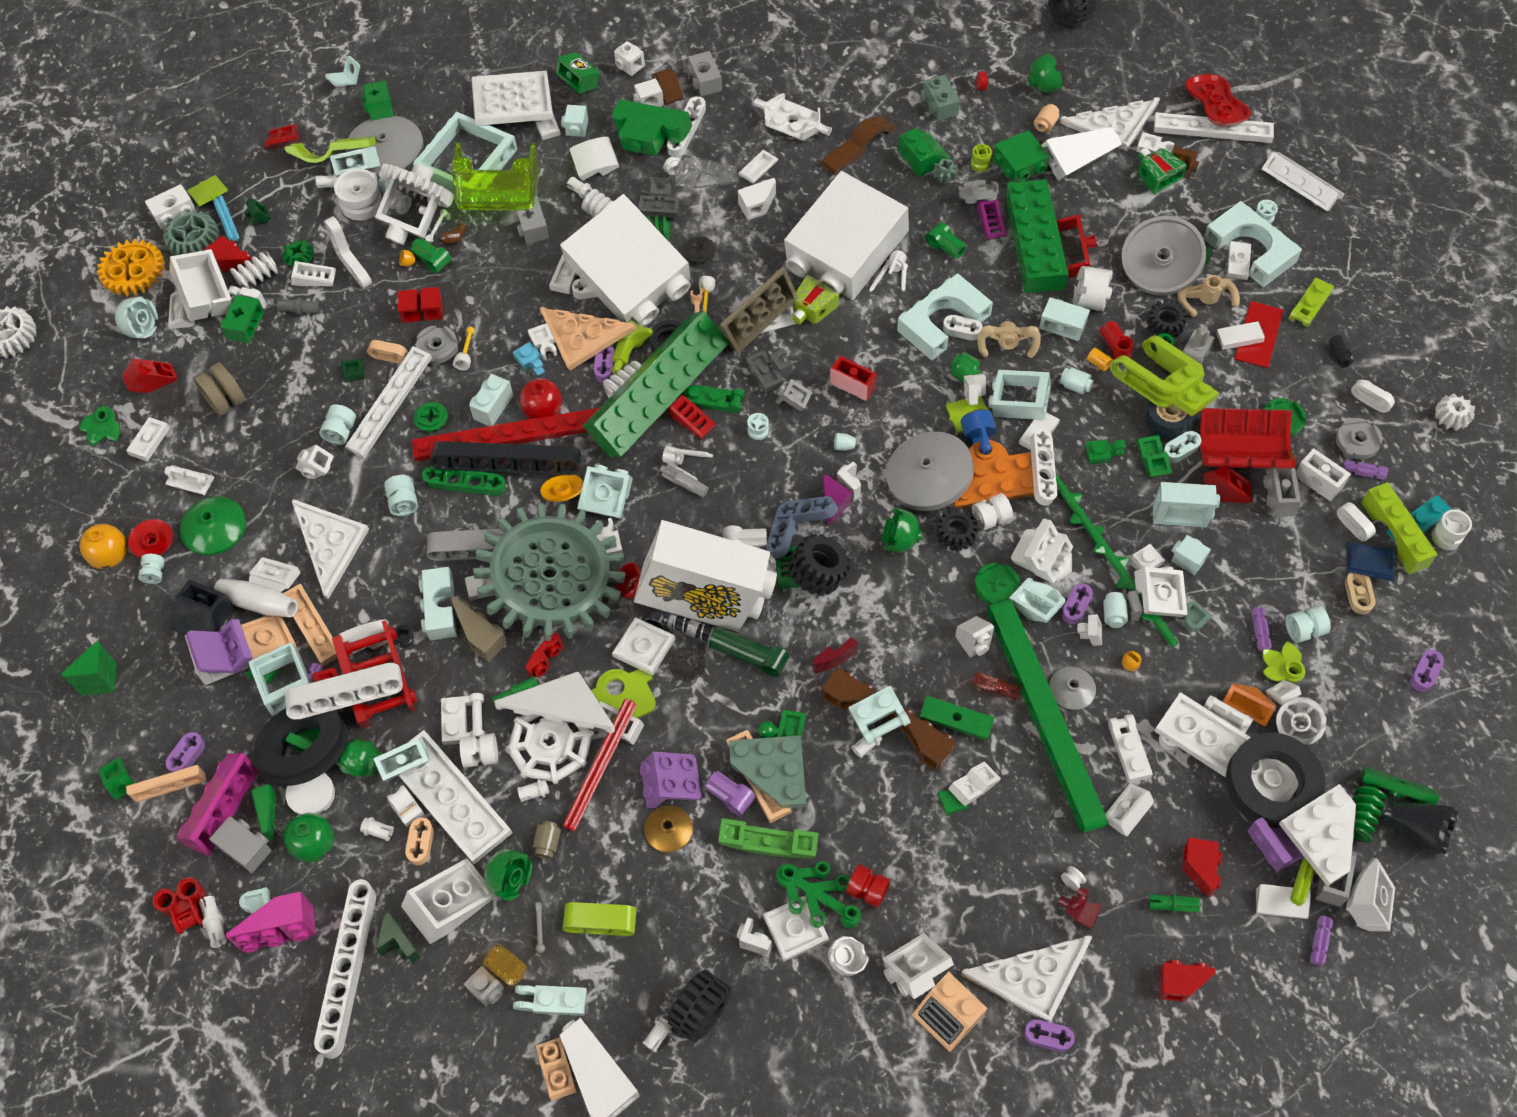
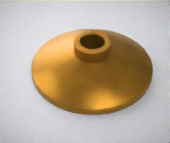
(668, 839)

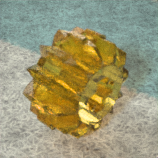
(505, 965)

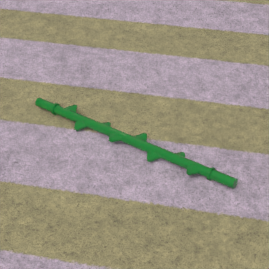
(1117, 562)

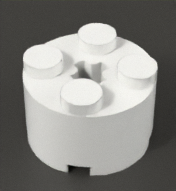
(1092, 288)

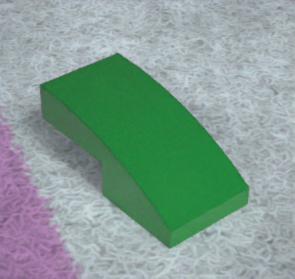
(1153, 456)

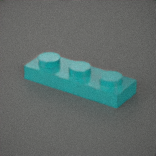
(1428, 514)

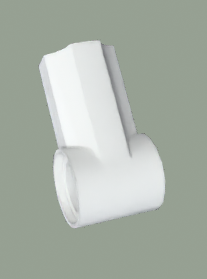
(751, 537)

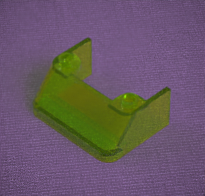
(495, 188)

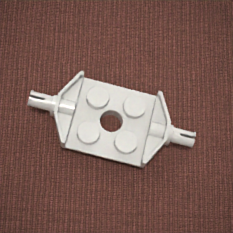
(780, 111)

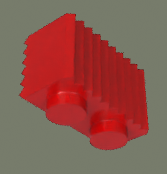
(853, 378)

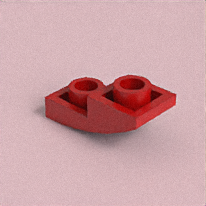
(539, 663)

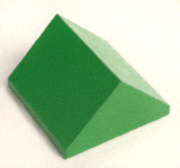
(92, 672)

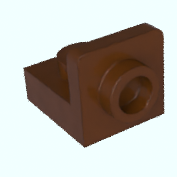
(1189, 158)

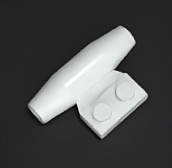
(264, 589)

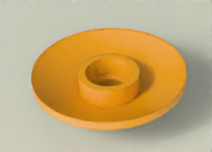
(561, 488)

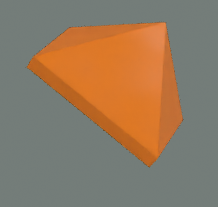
(1250, 702)

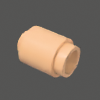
(1046, 118)

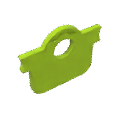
(635, 690)

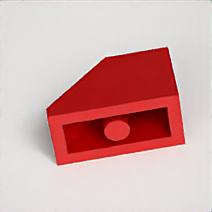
(1229, 485)

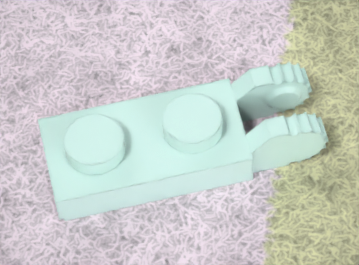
(553, 1000)

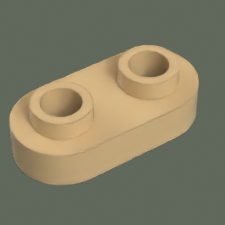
(1361, 593)

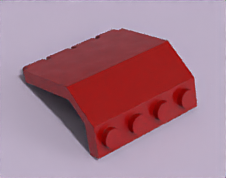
(1246, 438)

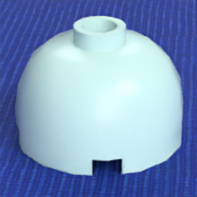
(136, 317)

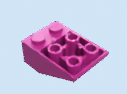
(277, 921)

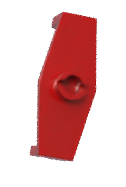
(1087, 242)

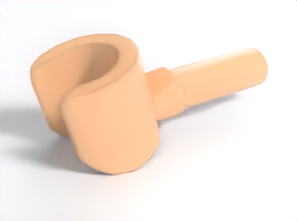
(696, 300)

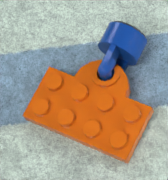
(993, 467)

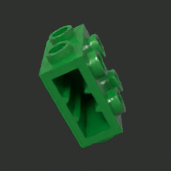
(1021, 157)

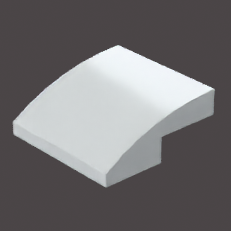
(594, 157)

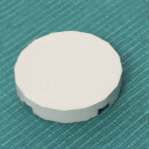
(311, 796)

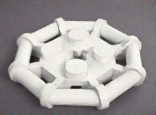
(544, 754)

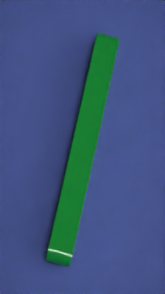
(1047, 717)

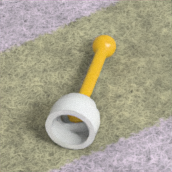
(707, 285)
(464, 356)

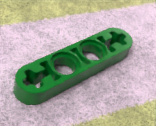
(464, 479)

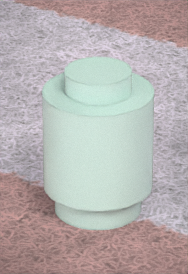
(1076, 380)
(1115, 610)

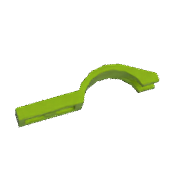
(299, 150)

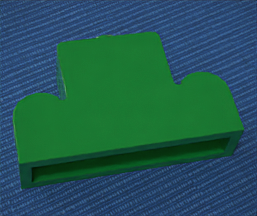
(646, 126)

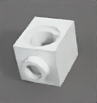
(648, 93)

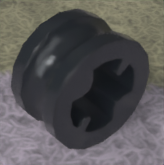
(409, 634)

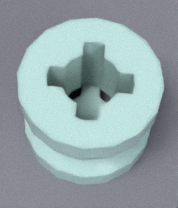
(1267, 209)
(754, 422)

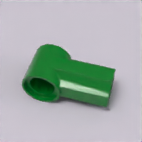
(942, 237)
(434, 258)

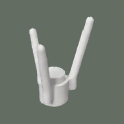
(895, 264)
(675, 456)

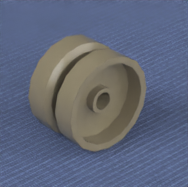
(222, 387)

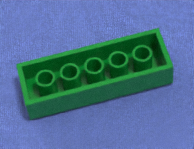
(1036, 236)

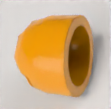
(406, 258)
(1128, 661)

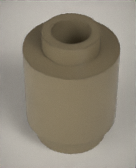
(546, 840)

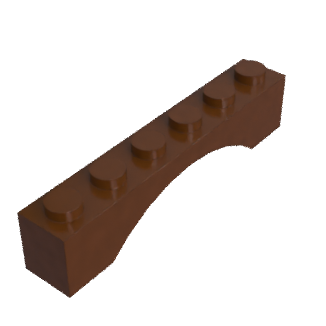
(930, 745)

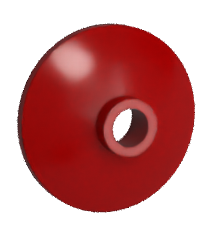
(147, 532)

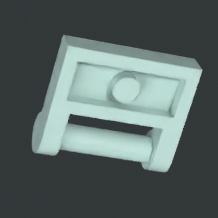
(875, 708)

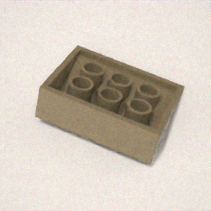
(759, 311)

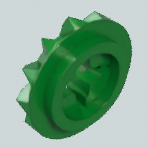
(305, 256)
(423, 413)

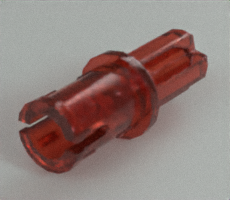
(996, 685)

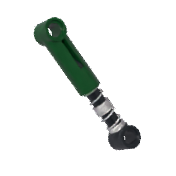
(769, 659)

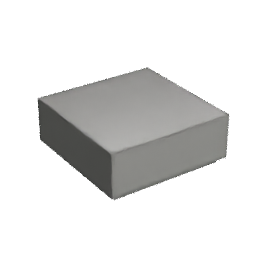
(1134, 606)

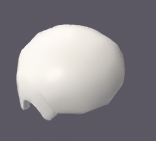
(847, 956)

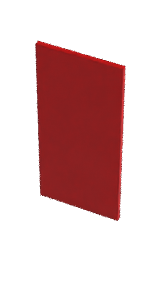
(1269, 320)

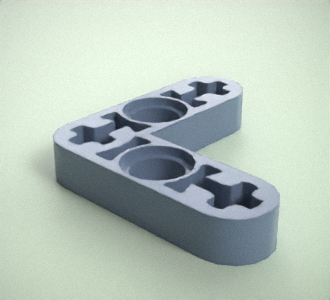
(791, 513)

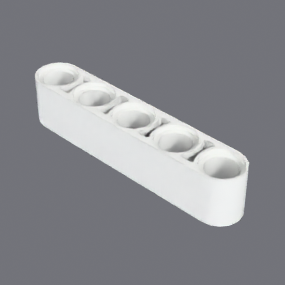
(343, 691)

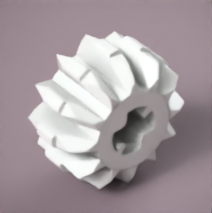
(1454, 412)

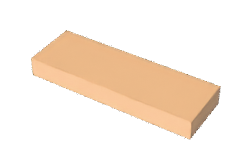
(166, 783)

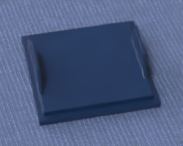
(1370, 561)

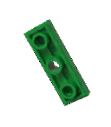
(970, 723)
(1398, 786)

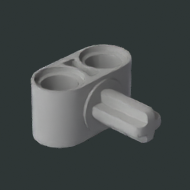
(1199, 344)

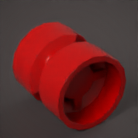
(868, 886)

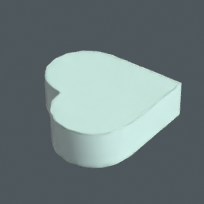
(254, 900)

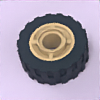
(1168, 421)

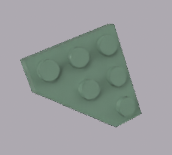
(772, 767)

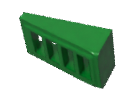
(785, 581)
(264, 801)

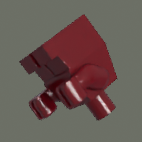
(1081, 910)

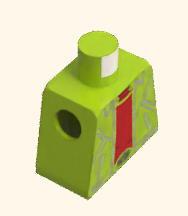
(814, 301)

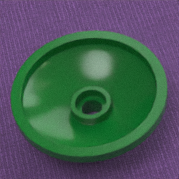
(217, 533)

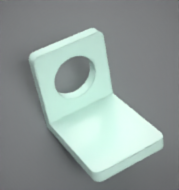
(345, 78)

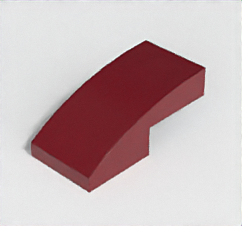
(830, 659)

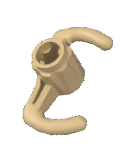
(1208, 293)
(1009, 337)

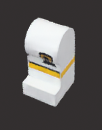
(405, 806)

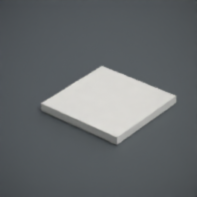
(511, 98)

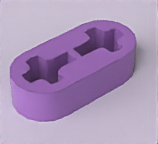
(600, 363)
(1080, 605)
(1422, 668)
(185, 753)
(1047, 1041)

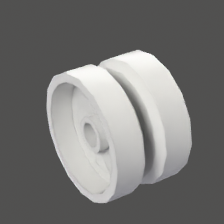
(358, 194)

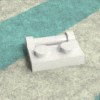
(455, 717)

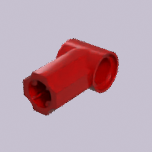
(1116, 340)

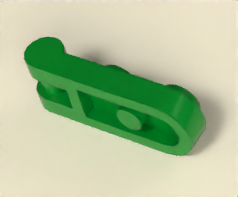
(715, 398)

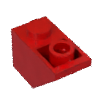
(228, 254)
(148, 375)
(1201, 864)
(1181, 981)

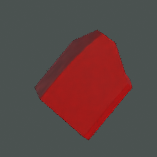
(283, 137)

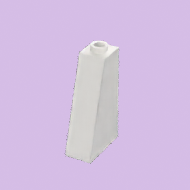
(1078, 150)
(598, 1076)

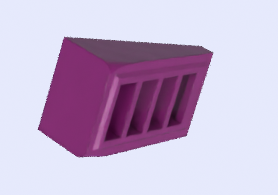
(988, 206)

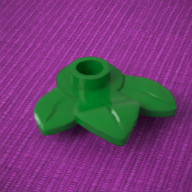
(100, 428)

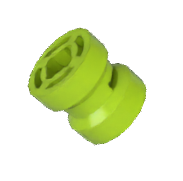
(981, 158)

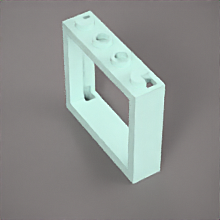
(496, 161)

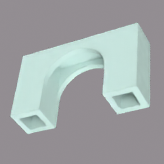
(1244, 222)
(953, 294)

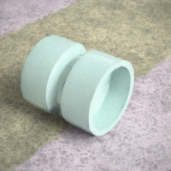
(337, 424)
(401, 495)
(1309, 623)

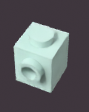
(575, 120)
(1190, 554)

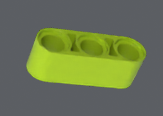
(599, 919)

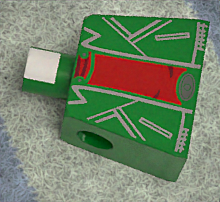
(1160, 169)

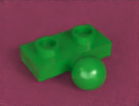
(791, 724)

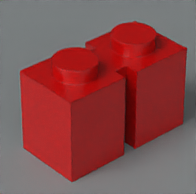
(413, 302)

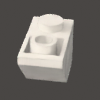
(757, 198)
(975, 636)

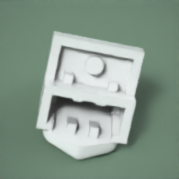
(1044, 552)

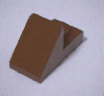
(669, 85)

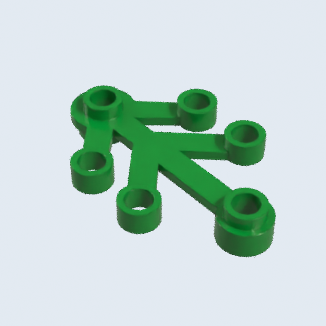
(815, 892)

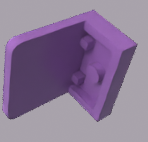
(220, 651)
(669, 778)
(1274, 844)

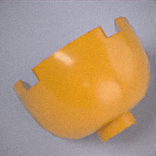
(103, 545)

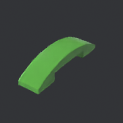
(768, 841)

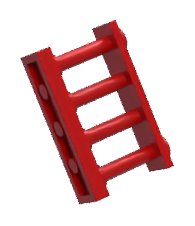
(345, 649)

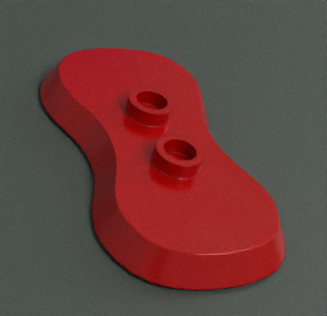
(1217, 100)

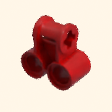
(183, 908)

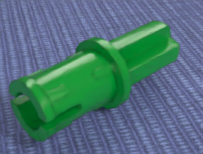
(1174, 903)

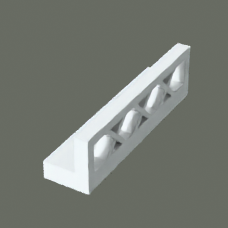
(1302, 180)

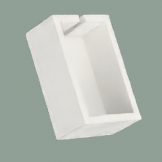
(200, 284)

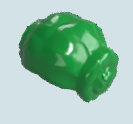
(359, 758)

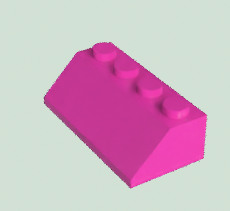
(218, 802)

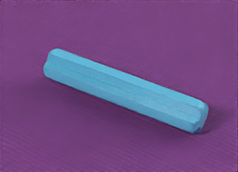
(225, 218)

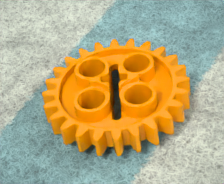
(130, 267)

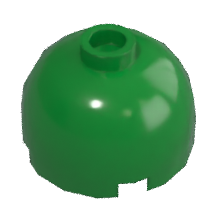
(1044, 74)
(901, 531)
(308, 837)
(507, 872)

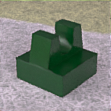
(256, 212)

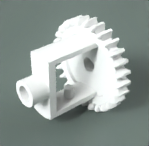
(419, 182)

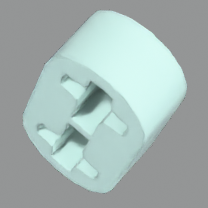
(1184, 450)

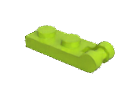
(1311, 302)

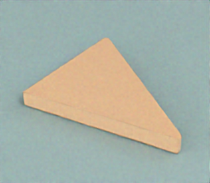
(583, 335)

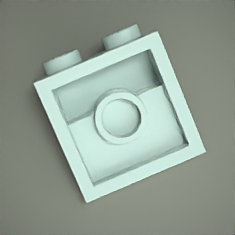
(605, 491)

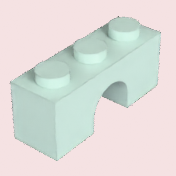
(436, 586)

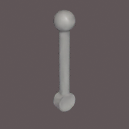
(540, 948)

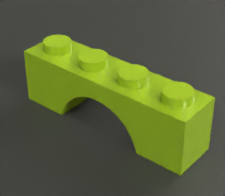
(1412, 546)

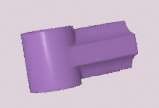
(735, 797)

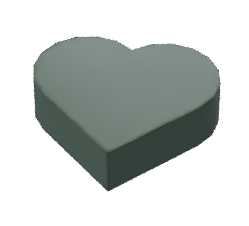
(1196, 617)

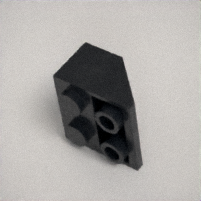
(199, 609)

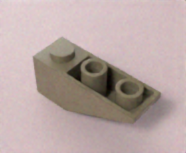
(482, 636)

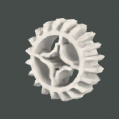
(14, 338)

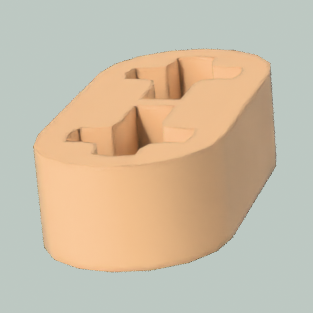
(387, 351)
(414, 839)

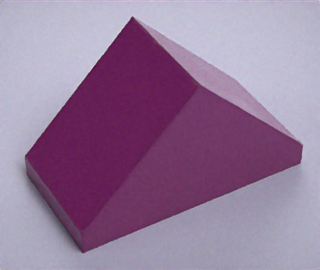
(838, 493)

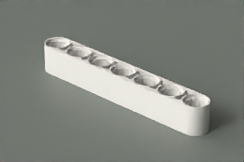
(347, 979)

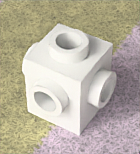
(629, 58)
(314, 462)

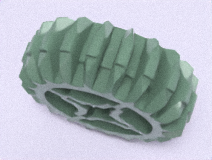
(190, 233)

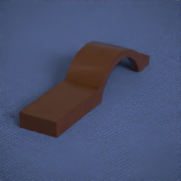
(856, 145)

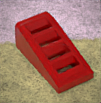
(681, 408)

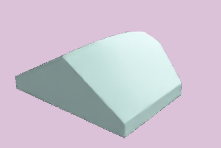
(1037, 600)

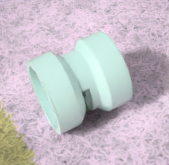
(151, 568)

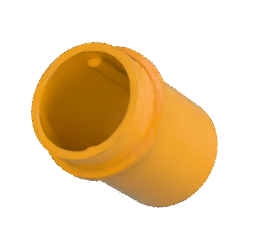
(1099, 359)

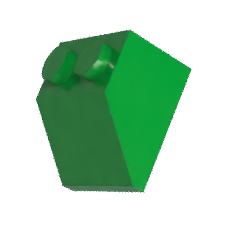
(920, 151)

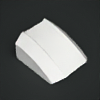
(1372, 898)

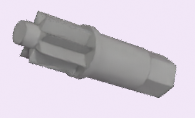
(680, 478)

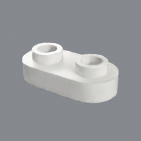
(1373, 396)

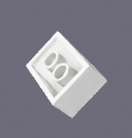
(446, 900)

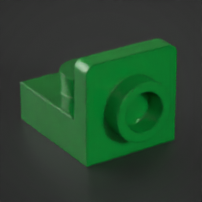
(115, 778)

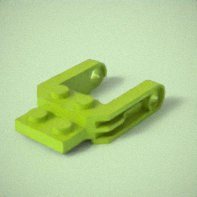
(1181, 388)

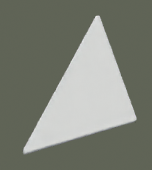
(1125, 120)
(330, 542)
(560, 701)
(1034, 978)

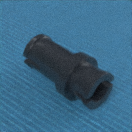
(1341, 353)

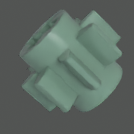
(945, 171)

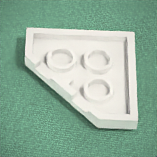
(1325, 833)

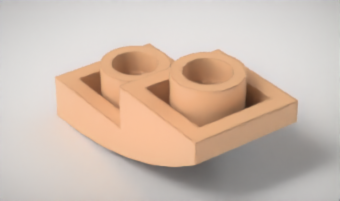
(556, 1069)

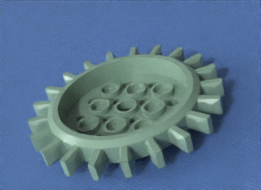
(548, 536)

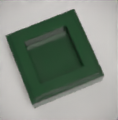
(353, 370)

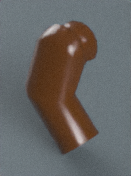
(453, 236)

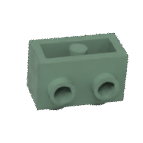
(940, 97)

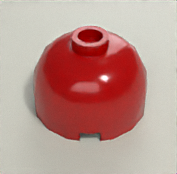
(540, 398)

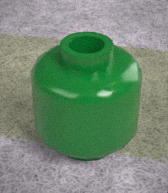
(964, 365)

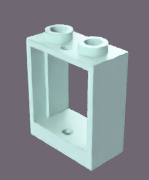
(1016, 409)
(1185, 504)
(265, 664)

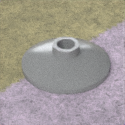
(1070, 697)

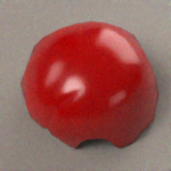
(632, 576)

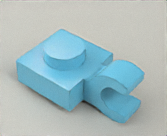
(528, 357)

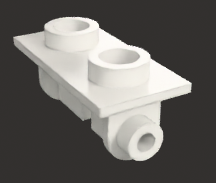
(188, 479)
(1228, 714)

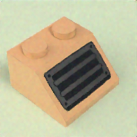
(949, 1012)

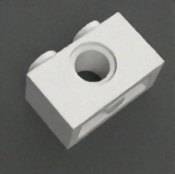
(169, 205)
(1322, 474)

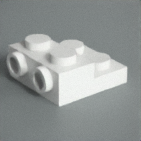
(1161, 590)
(916, 965)

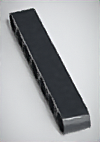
(505, 458)

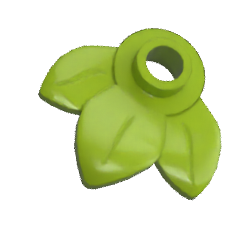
(1281, 662)

